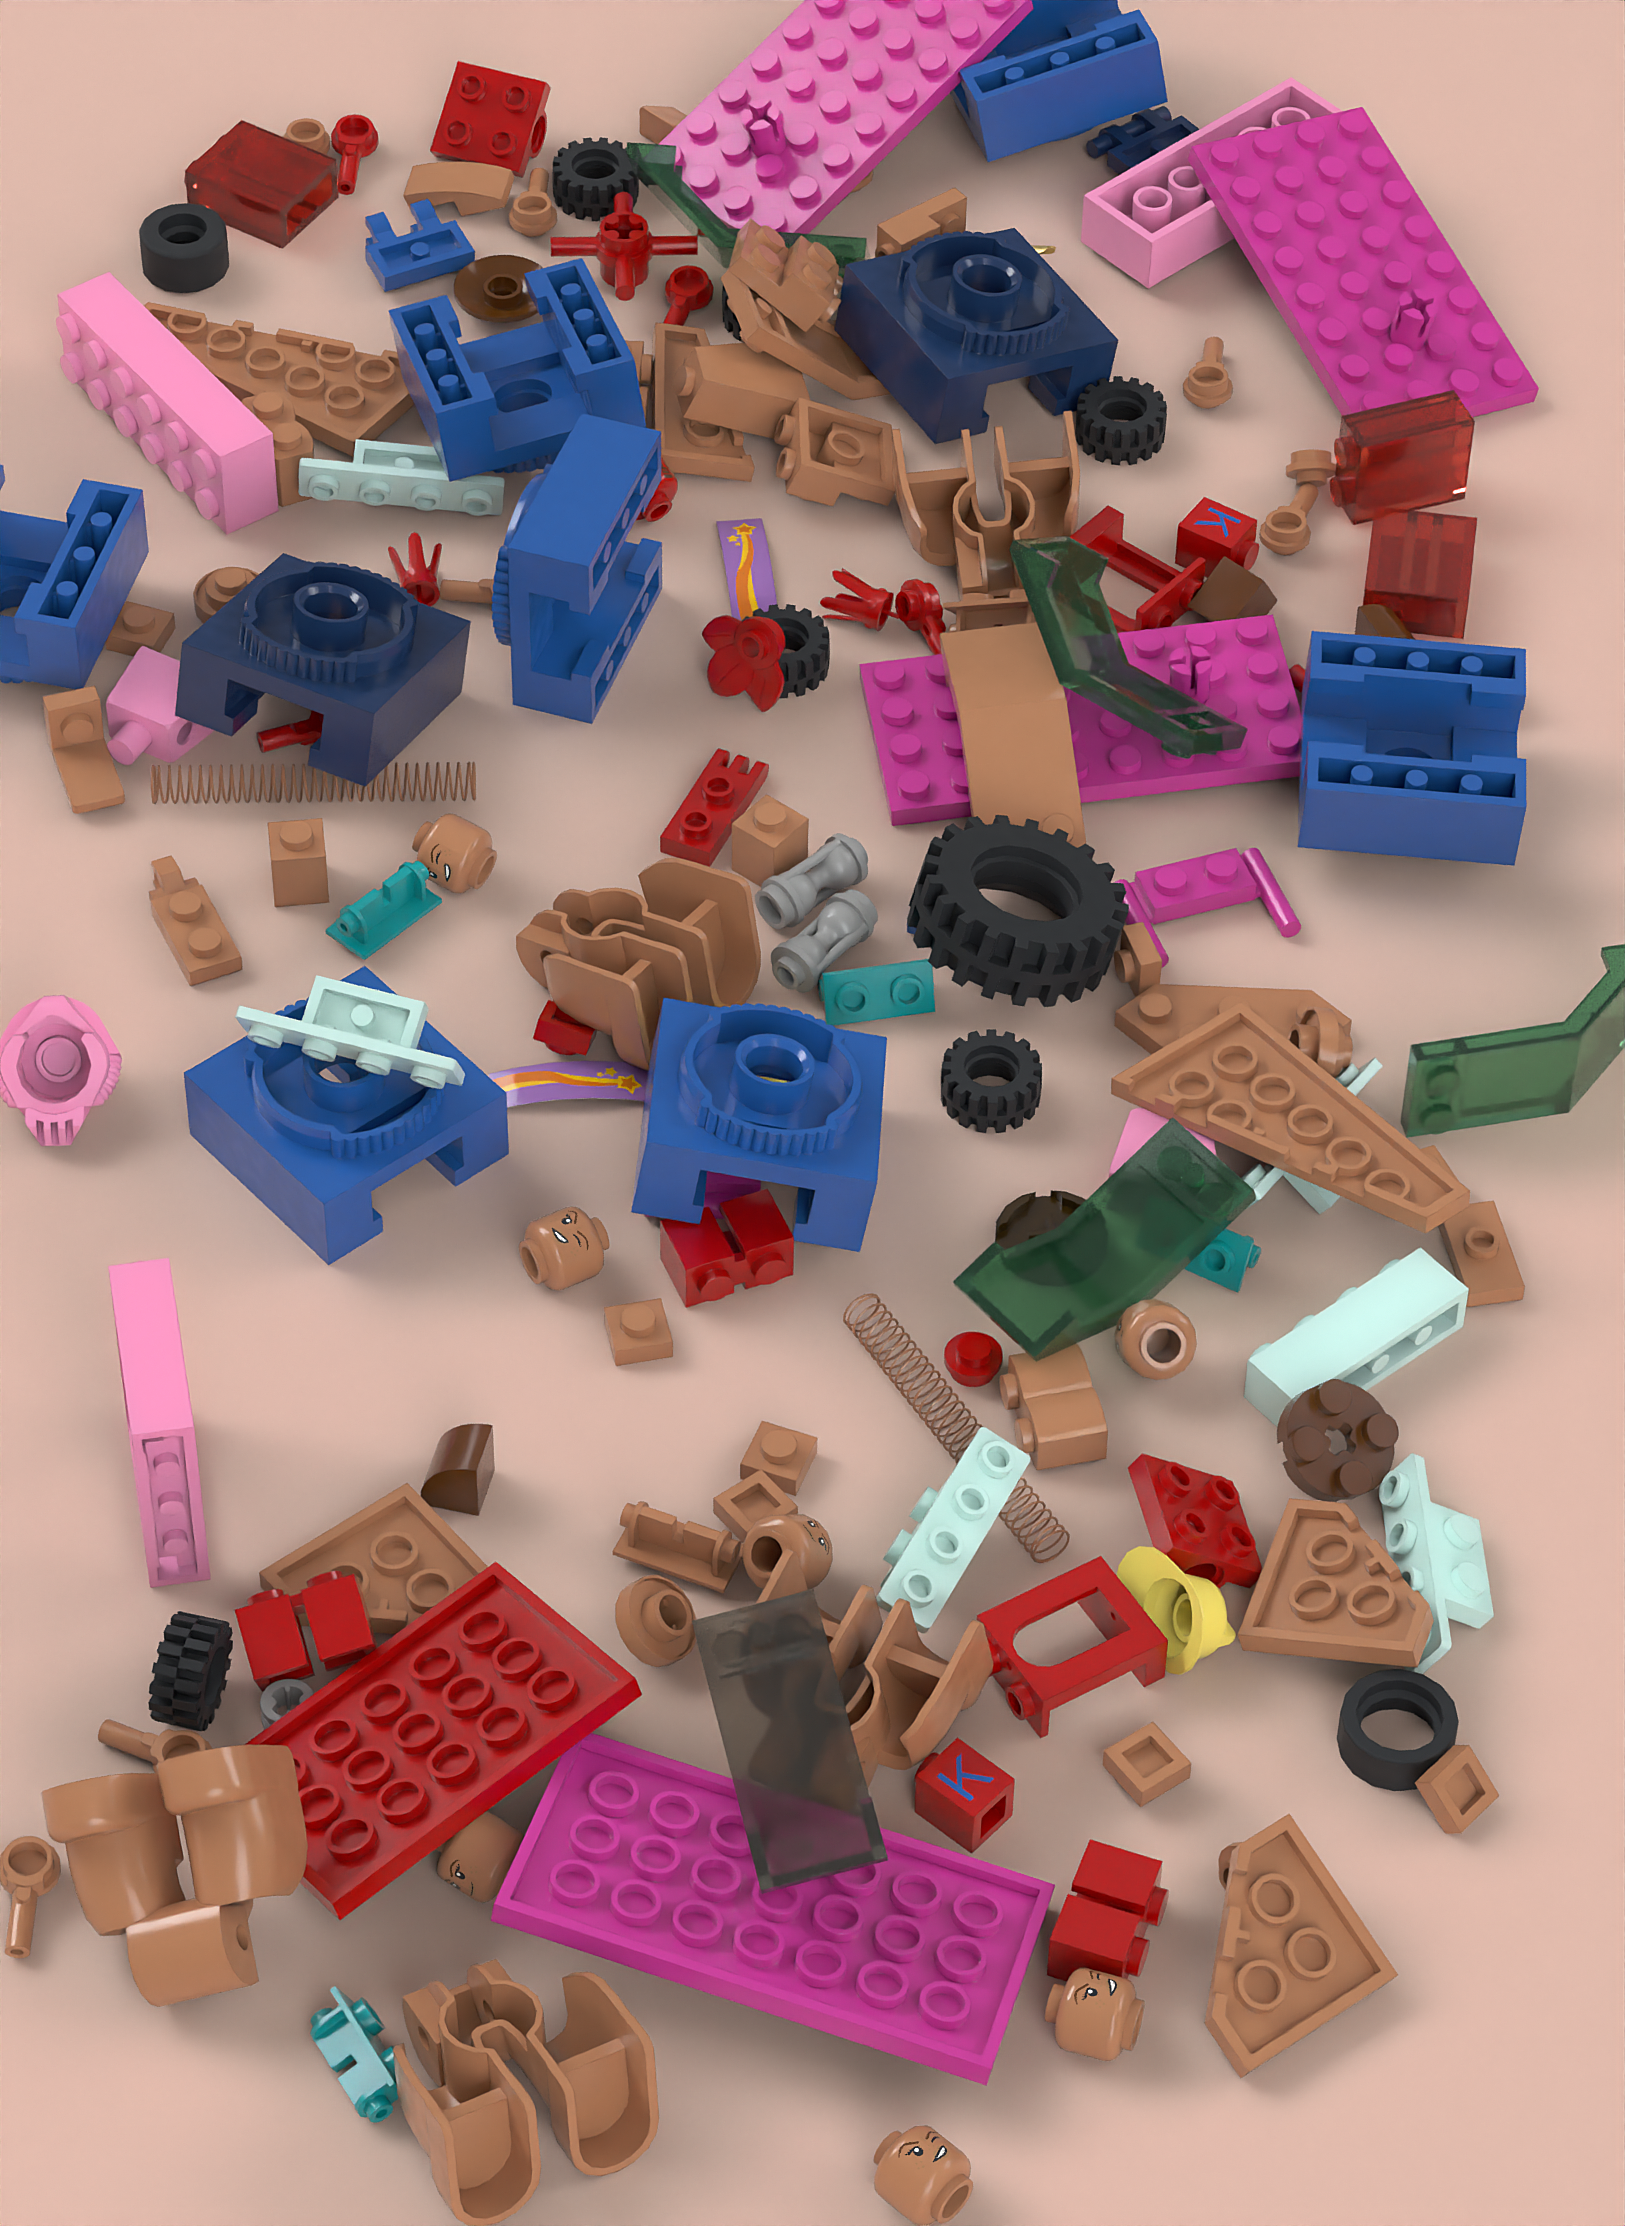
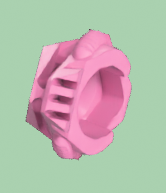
(57, 1066)

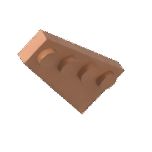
(687, 443)

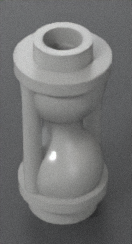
(796, 892)
(840, 925)

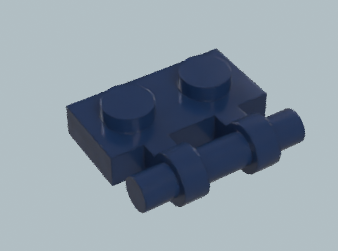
(1139, 139)

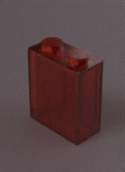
(263, 183)
(1402, 456)
(1422, 569)

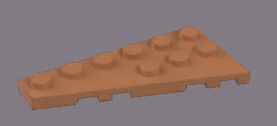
(332, 386)
(1276, 1104)

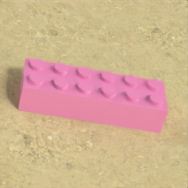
(1160, 212)
(167, 403)

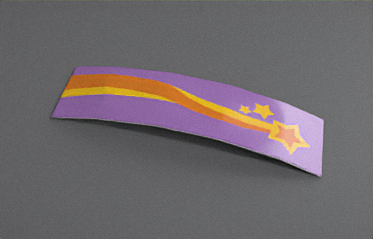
(747, 566)
(572, 1081)

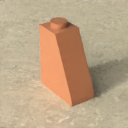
(737, 388)

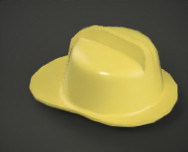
(1181, 1605)

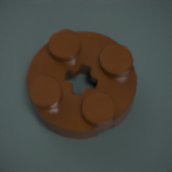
(1366, 1430)

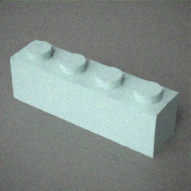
(1361, 1334)

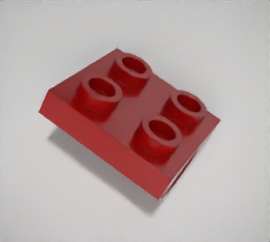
(492, 118)
(1196, 1521)

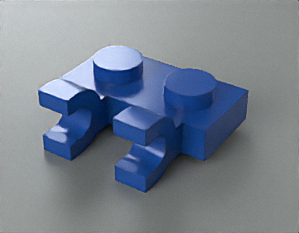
(417, 256)

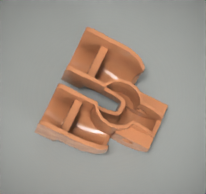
(946, 521)
(617, 956)
(907, 1689)
(241, 1843)
(481, 2118)

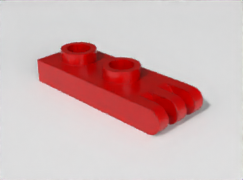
(711, 807)

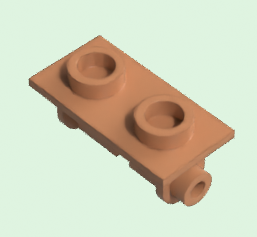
(984, 611)
(678, 1548)

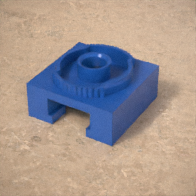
(1061, 76)
(521, 391)
(567, 579)
(67, 582)
(1412, 748)
(719, 1117)
(324, 1145)

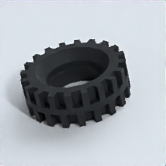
(1000, 948)

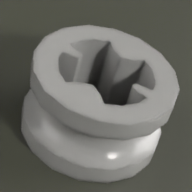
(282, 1693)

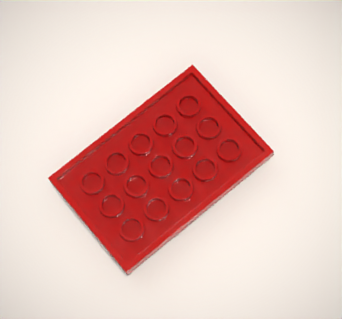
(439, 1731)

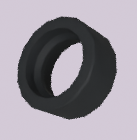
(1390, 1691)

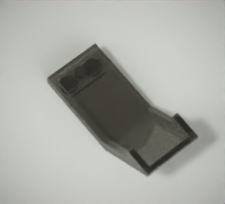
(788, 1742)

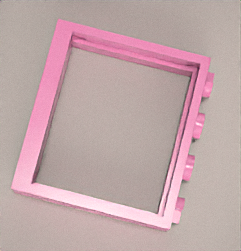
(160, 1422)

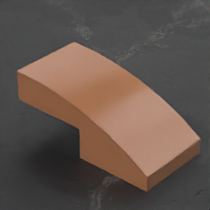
(468, 184)

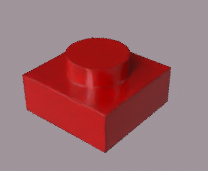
(562, 1032)

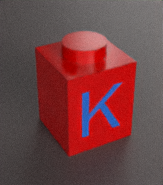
(1216, 532)
(963, 1794)

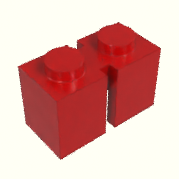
(710, 1262)
(276, 1638)
(1109, 1914)

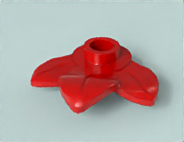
(742, 663)

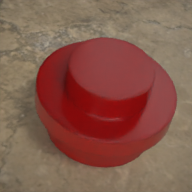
(973, 1358)

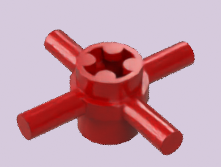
(624, 247)

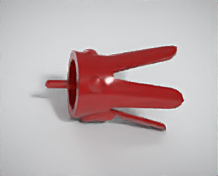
(418, 579)
(870, 609)

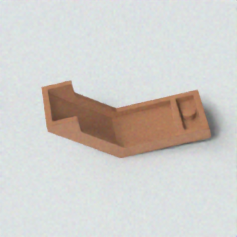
(816, 353)
(1013, 728)

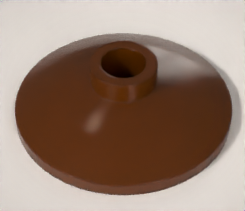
(496, 288)

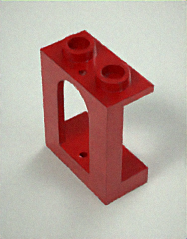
(1171, 587)
(1131, 1643)

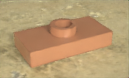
(1482, 1255)

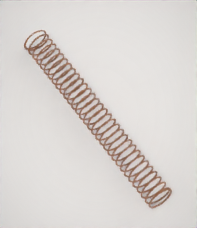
(158, 785)
(1032, 1552)

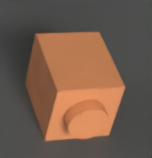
(768, 840)
(298, 862)

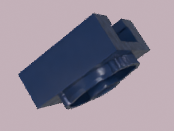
(968, 317)
(332, 645)

